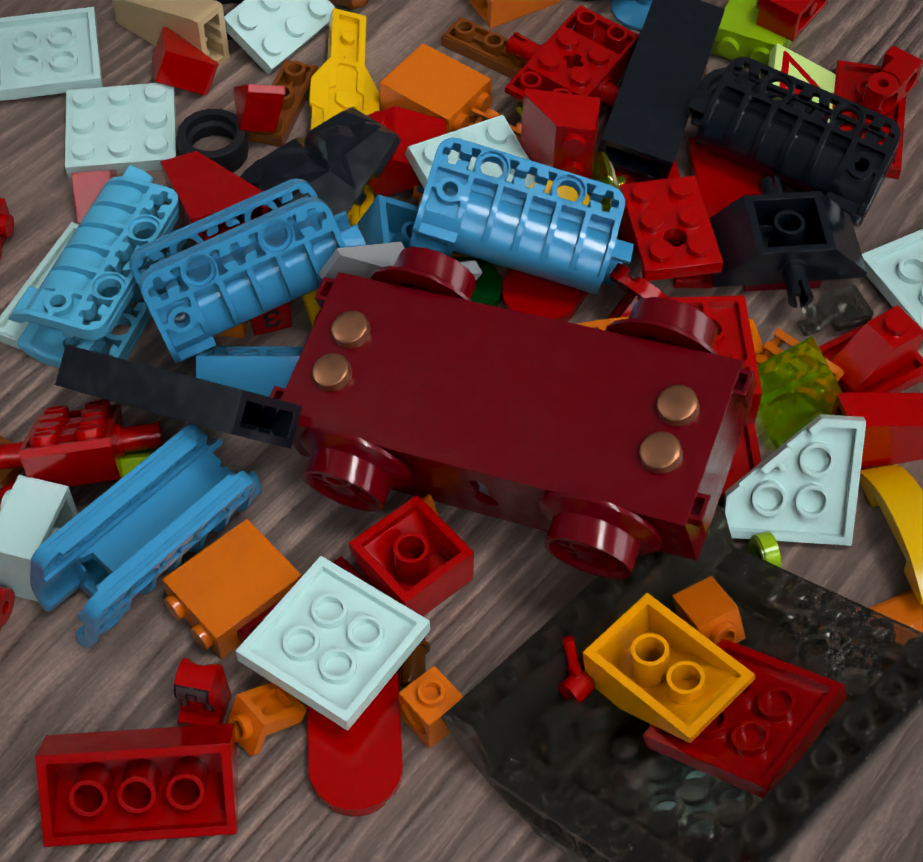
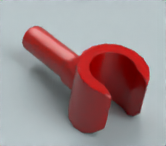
(578, 683)

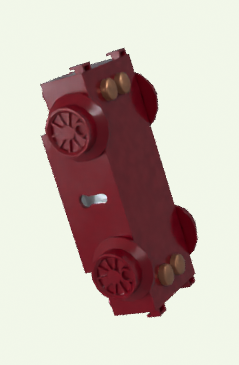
(519, 415)

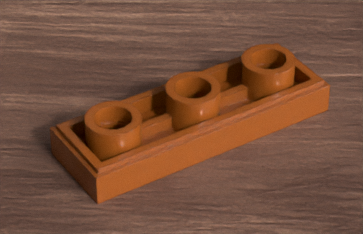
(482, 47)
(296, 79)

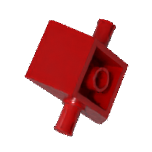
(578, 59)
(79, 444)

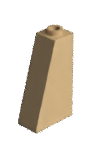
(194, 20)

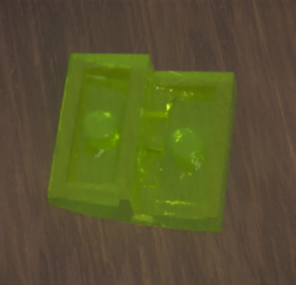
(795, 390)

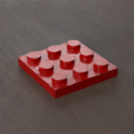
(763, 728)

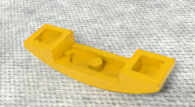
(902, 507)

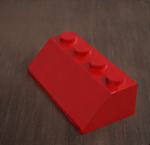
(138, 784)

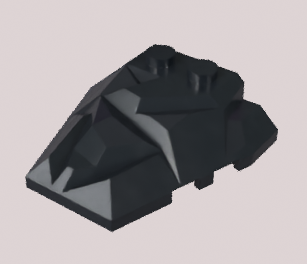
(332, 158)

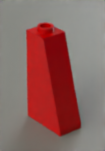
(206, 189)
(892, 425)

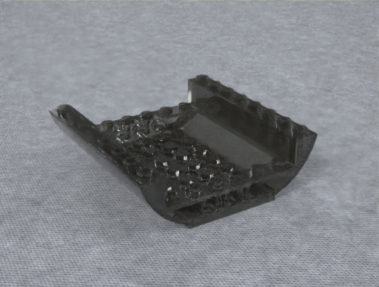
(605, 795)

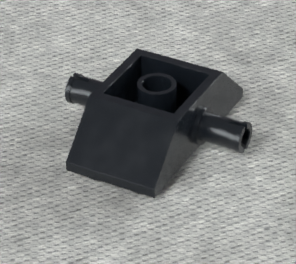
(785, 241)

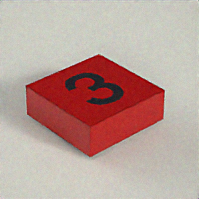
(273, 320)

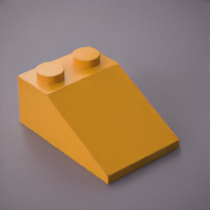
(664, 670)

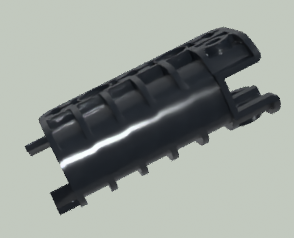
(798, 140)

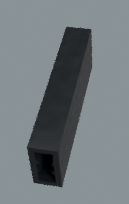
(659, 86)
(179, 396)

